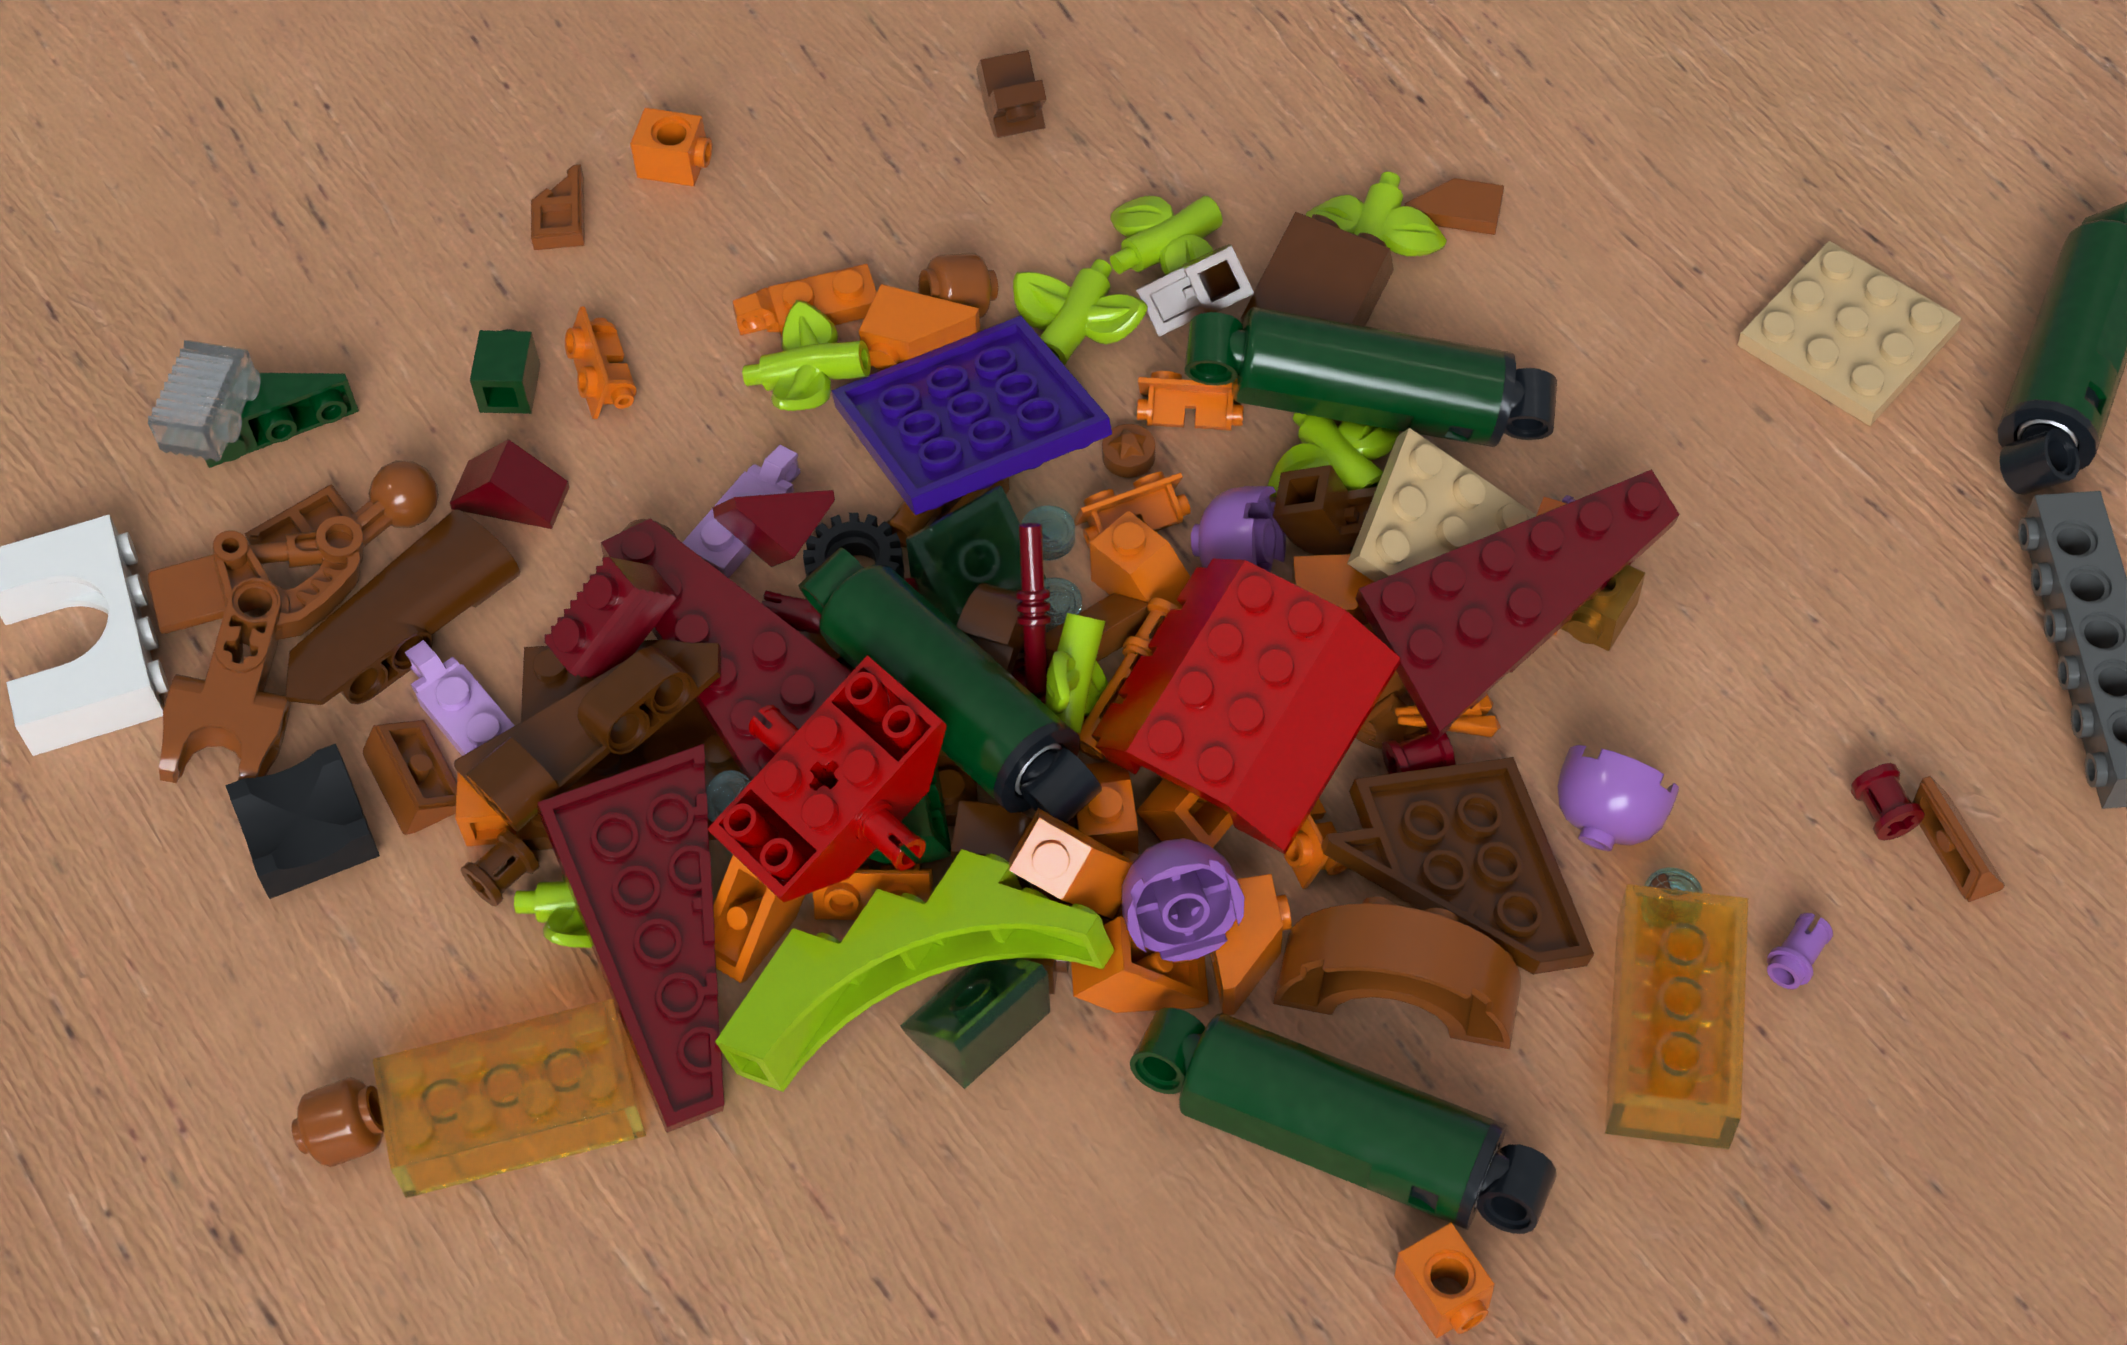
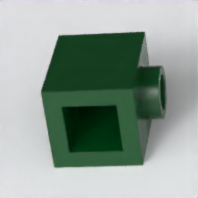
(505, 371)

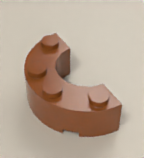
(1402, 957)

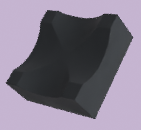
(302, 822)

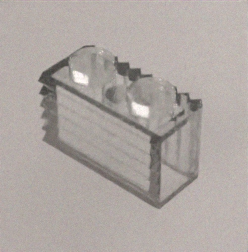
(204, 400)

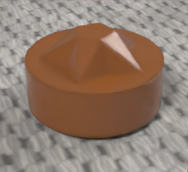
(1128, 451)

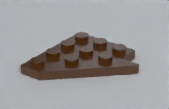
(1467, 846)

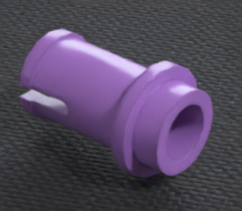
(1793, 961)

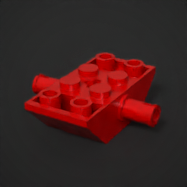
(835, 786)

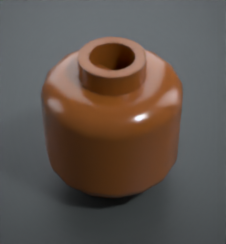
(960, 280)
(339, 1122)

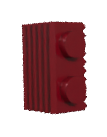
(610, 617)

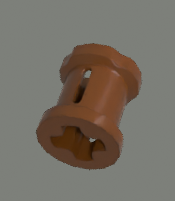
(519, 861)

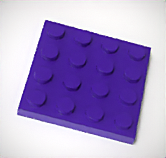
(970, 414)

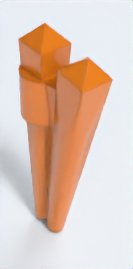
(1471, 722)

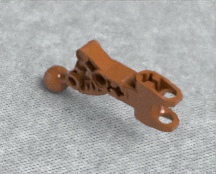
(231, 702)

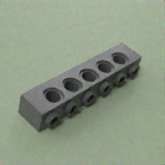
(2086, 618)

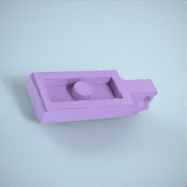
(718, 544)
(455, 700)

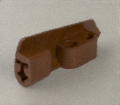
(418, 593)
(581, 729)

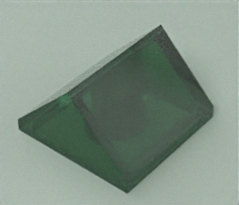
(965, 550)
(980, 1016)

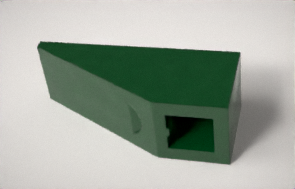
(288, 407)

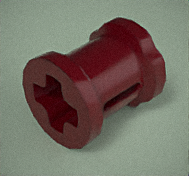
(1418, 753)
(1887, 801)

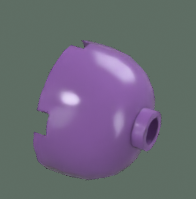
(1240, 527)
(1613, 798)
(1181, 899)

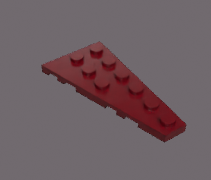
(1498, 599)
(760, 652)
(645, 896)

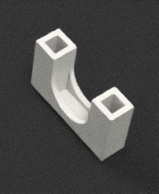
(116, 678)

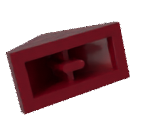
(510, 487)
(774, 523)

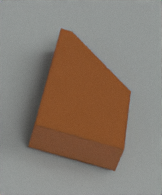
(1462, 205)
(559, 213)
(301, 517)

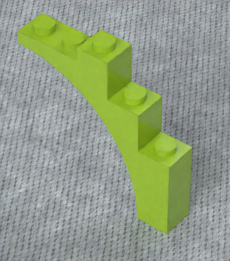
(898, 940)

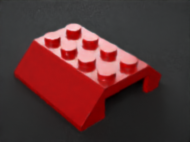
(1249, 697)

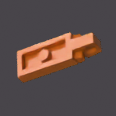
(839, 294)

